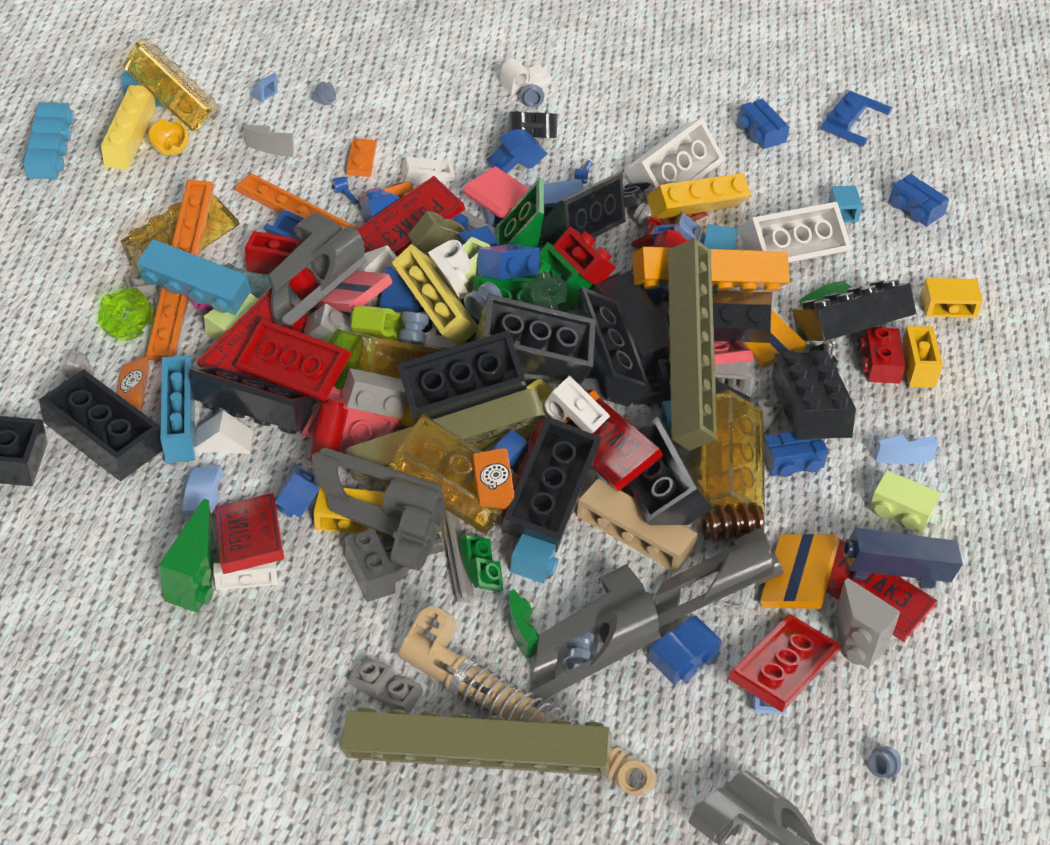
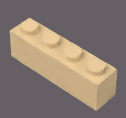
(623, 519)

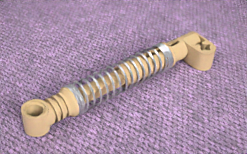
(501, 697)

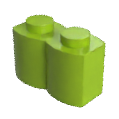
(376, 321)

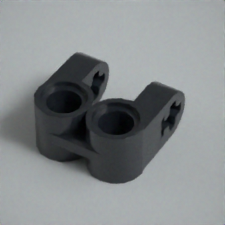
(537, 124)

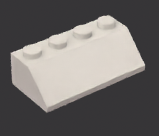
(678, 158)
(800, 232)

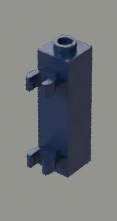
(902, 556)

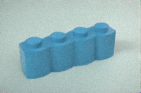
(48, 140)

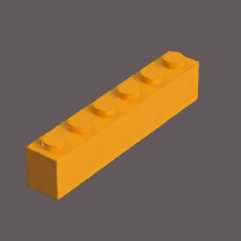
(729, 269)

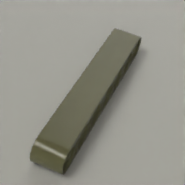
(470, 424)

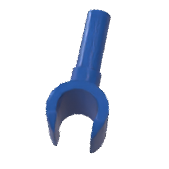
(583, 173)
(341, 185)

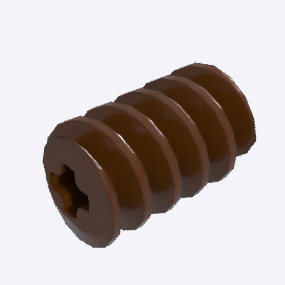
(732, 520)

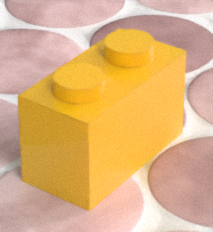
(951, 297)
(921, 356)

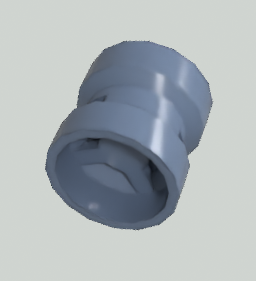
(475, 300)
(413, 328)
(580, 649)

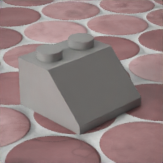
(863, 624)

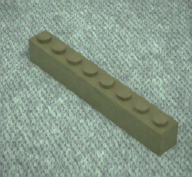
(691, 345)
(477, 742)

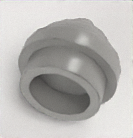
(642, 214)
(76, 363)

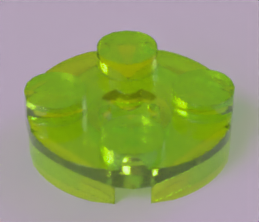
(116, 304)

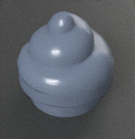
(324, 93)
(532, 95)
(884, 762)

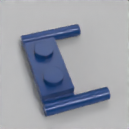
(846, 114)

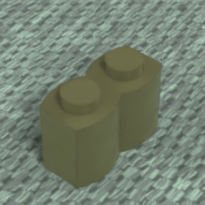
(434, 231)

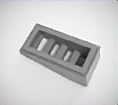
(734, 375)

